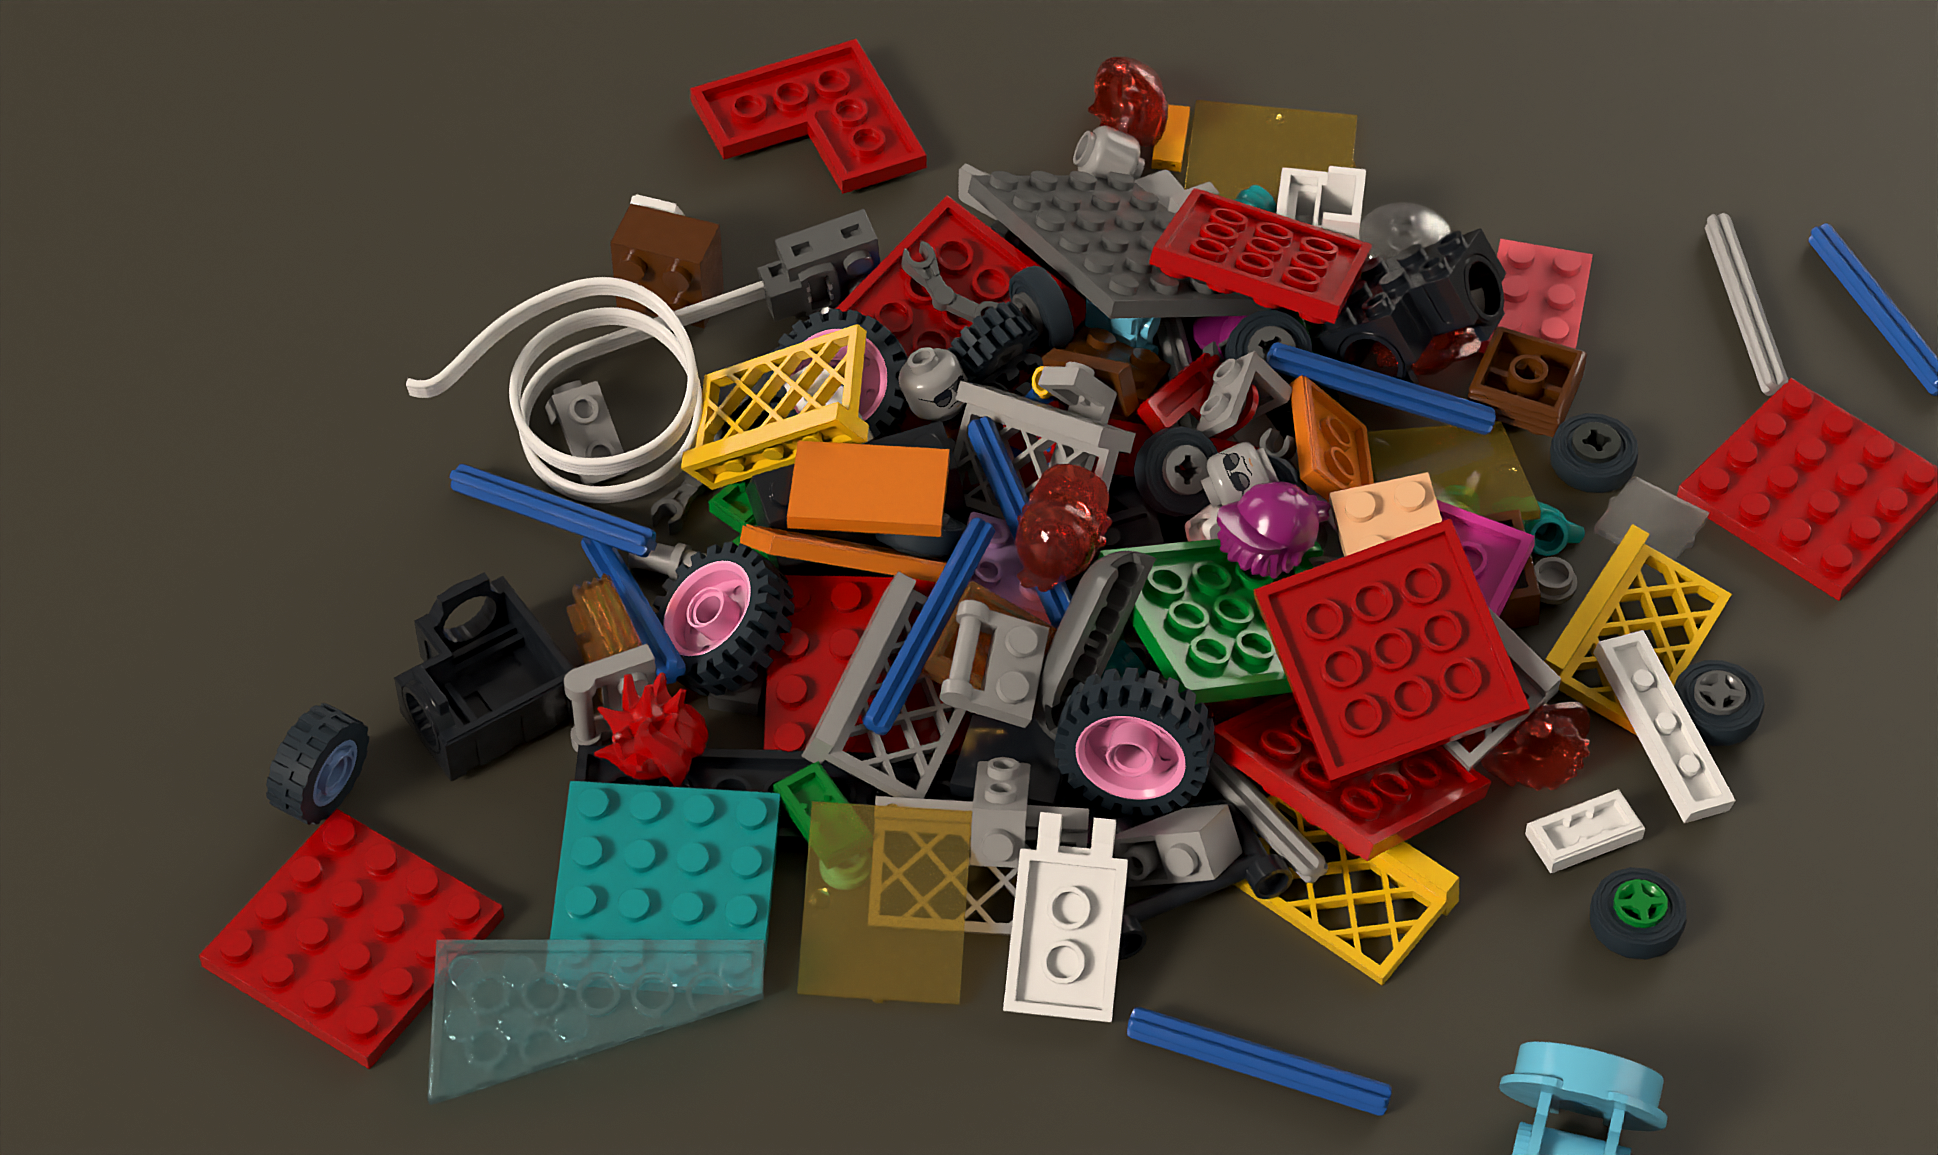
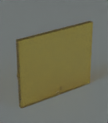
(1252, 143)
(1463, 466)
(885, 903)

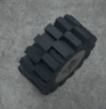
(993, 341)

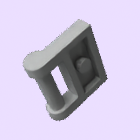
(1010, 666)
(609, 674)

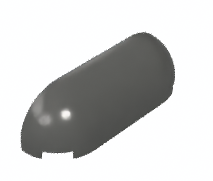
(1089, 630)

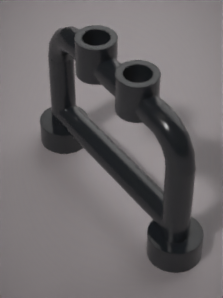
(1264, 873)

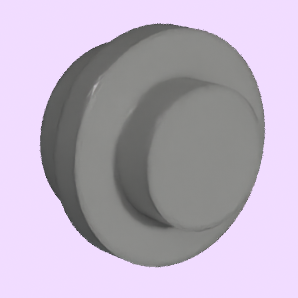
(1555, 580)

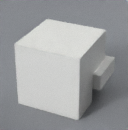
(1323, 198)

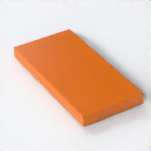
(840, 553)

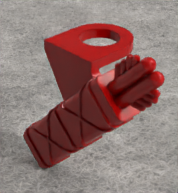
(1187, 394)

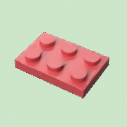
(1543, 291)

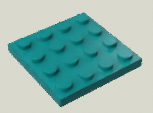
(666, 863)

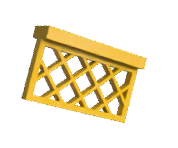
(775, 442)
(1603, 602)
(1402, 866)

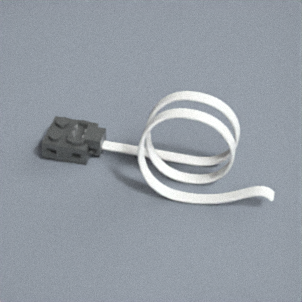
(813, 272)

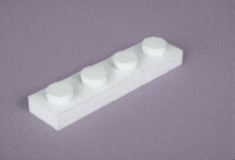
(1664, 726)

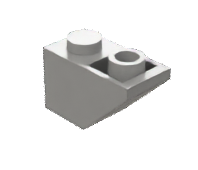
(1179, 847)

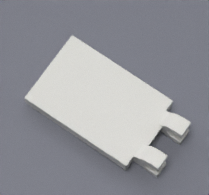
(1066, 925)

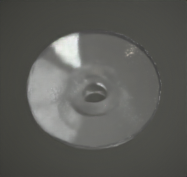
(1399, 226)

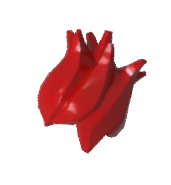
(654, 733)

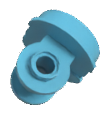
(1585, 1083)

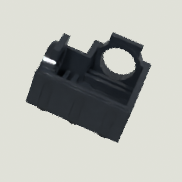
(1417, 298)
(483, 681)

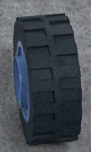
(317, 764)

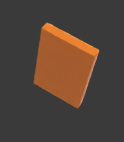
(1328, 441)
(868, 488)

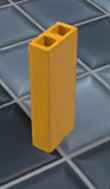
(1170, 149)

